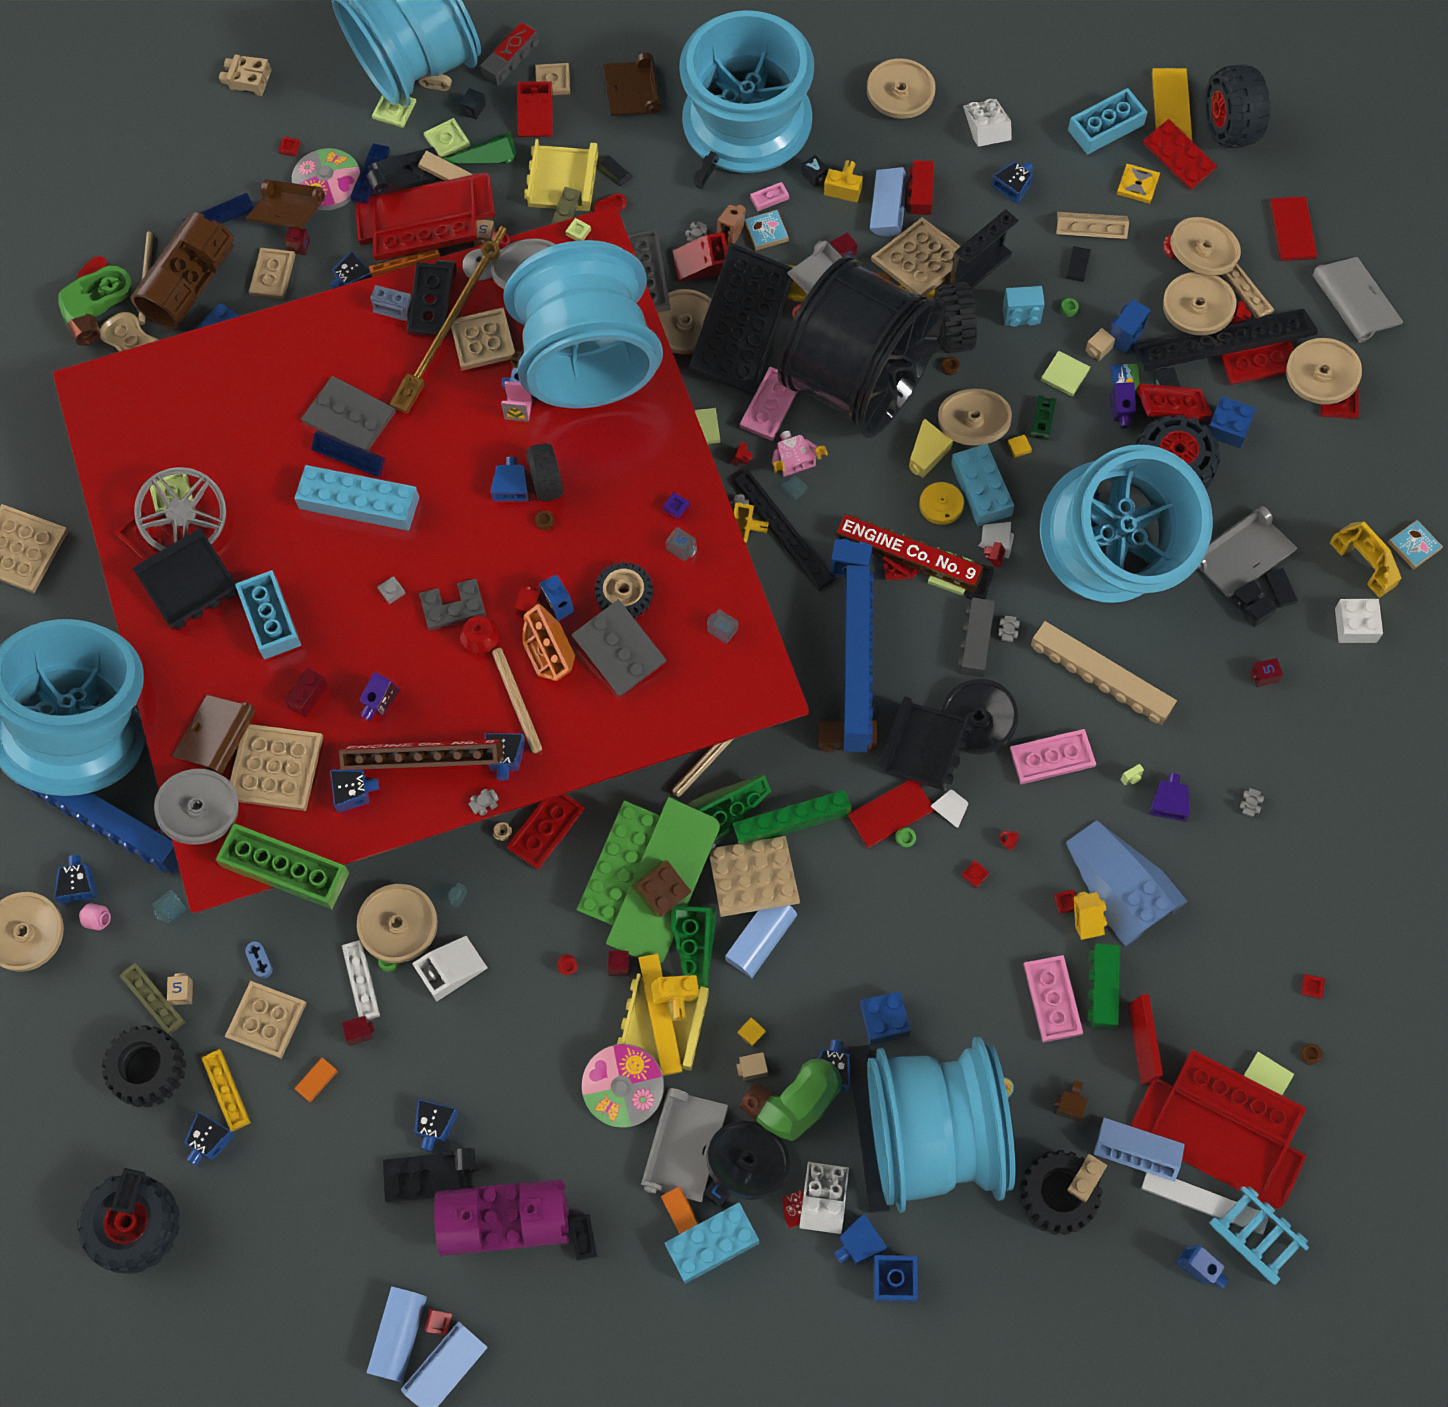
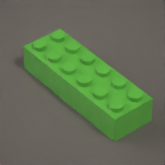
(282, 866)

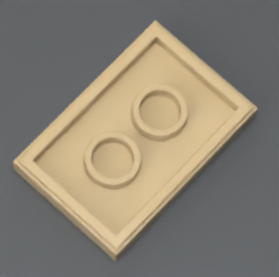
(272, 273)

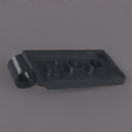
(388, 174)
(431, 281)
(447, 1172)

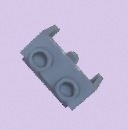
(391, 303)

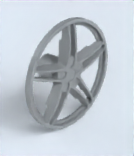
(179, 510)

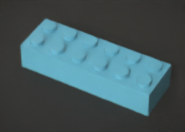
(357, 497)

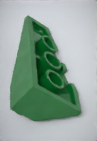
(495, 151)
(732, 802)
(694, 939)

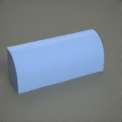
(888, 202)
(760, 938)
(1139, 1149)
(396, 1334)
(444, 1367)

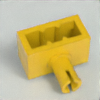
(843, 184)
(743, 515)
(1089, 915)
(675, 991)

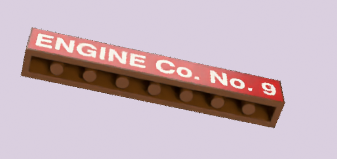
(912, 553)
(421, 754)

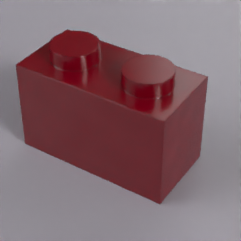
(306, 692)

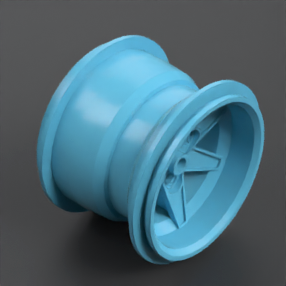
(407, 40)
(748, 123)
(582, 324)
(1176, 502)
(65, 740)
(941, 1124)

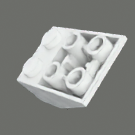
(988, 122)
(449, 967)
(824, 1198)

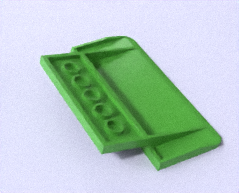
(632, 849)

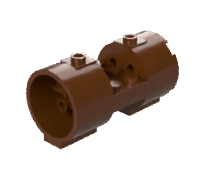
(183, 270)

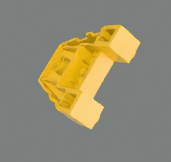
(1374, 550)

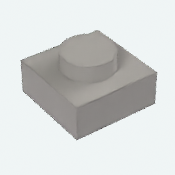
(391, 590)

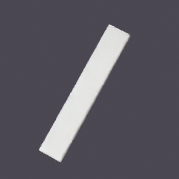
(1200, 1200)

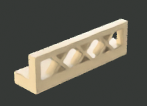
(1092, 225)

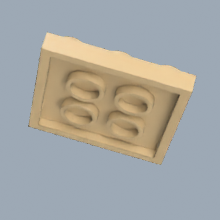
(482, 339)
(265, 1019)

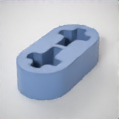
(254, 962)

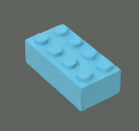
(1107, 121)
(982, 485)
(268, 614)
(712, 1243)

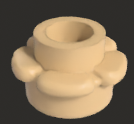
(497, 831)

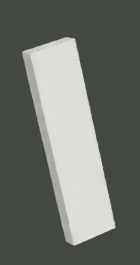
(360, 980)

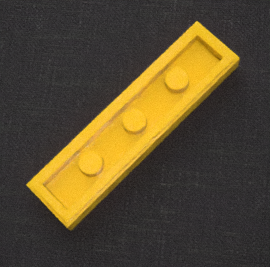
(225, 1090)

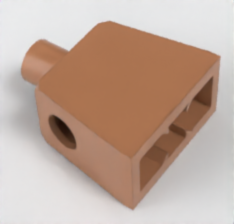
(731, 218)

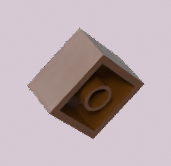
(661, 888)

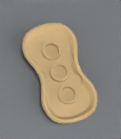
(124, 332)

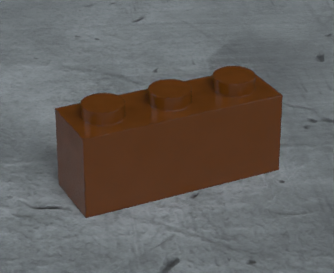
(832, 736)

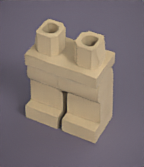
(246, 74)

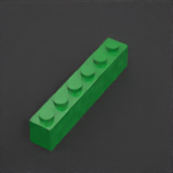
(792, 818)

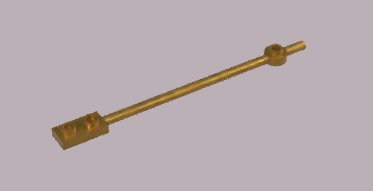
(412, 385)

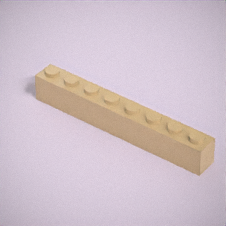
(1103, 673)

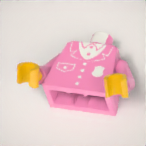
(795, 454)

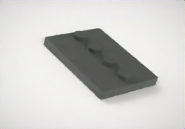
(348, 414)
(619, 648)

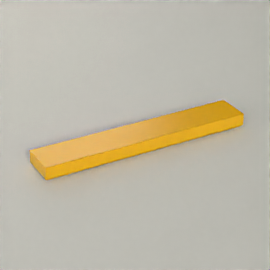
(660, 1018)

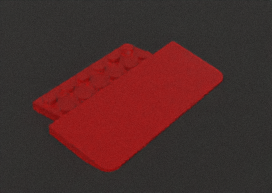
(425, 216)
(1227, 1126)

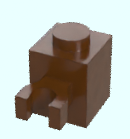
(1071, 1104)

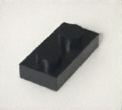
(702, 175)
(583, 1237)

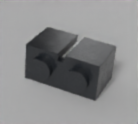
(1249, 602)

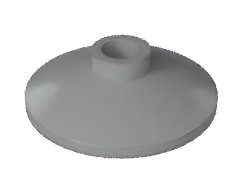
(471, 262)

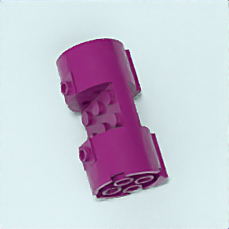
(501, 1217)

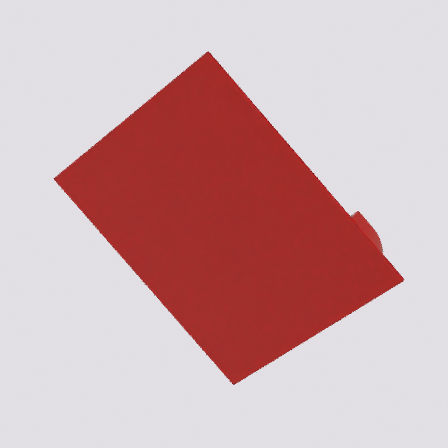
(233, 410)

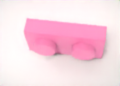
(769, 196)

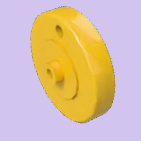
(941, 503)

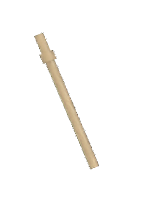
(146, 267)

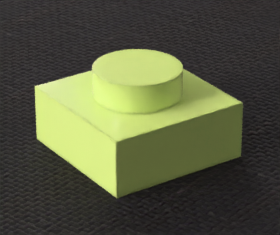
(578, 230)
(1133, 775)

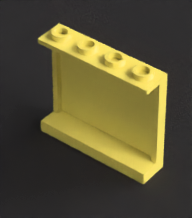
(560, 168)
(639, 1028)

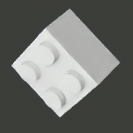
(1358, 621)

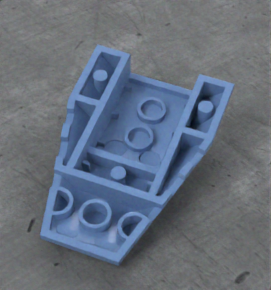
(1129, 883)

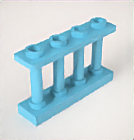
(1254, 1255)

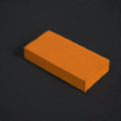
(316, 1080)
(680, 1210)

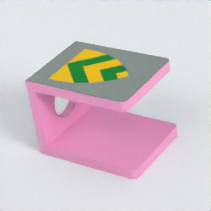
(518, 403)

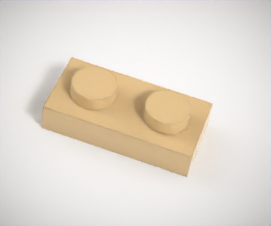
(1087, 1178)

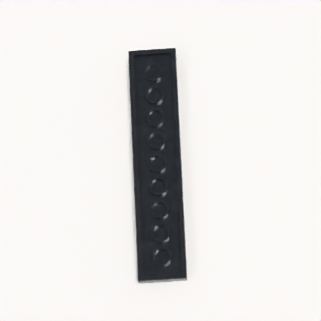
(1232, 338)

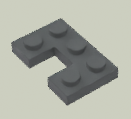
(442, 615)

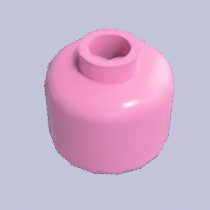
(94, 916)

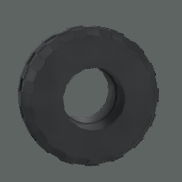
(544, 472)

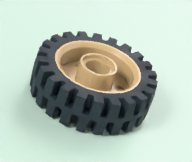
(624, 577)

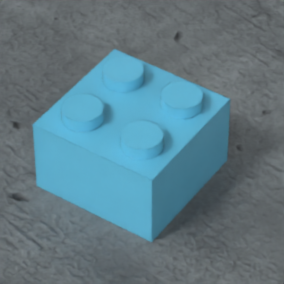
(1023, 306)

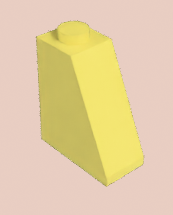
(928, 449)

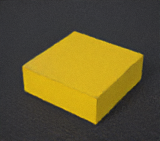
(1019, 446)
(751, 1032)

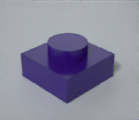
(676, 505)

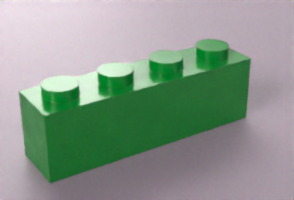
(1105, 986)

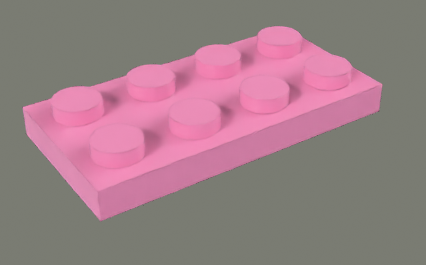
(768, 407)
(1052, 756)
(1053, 998)

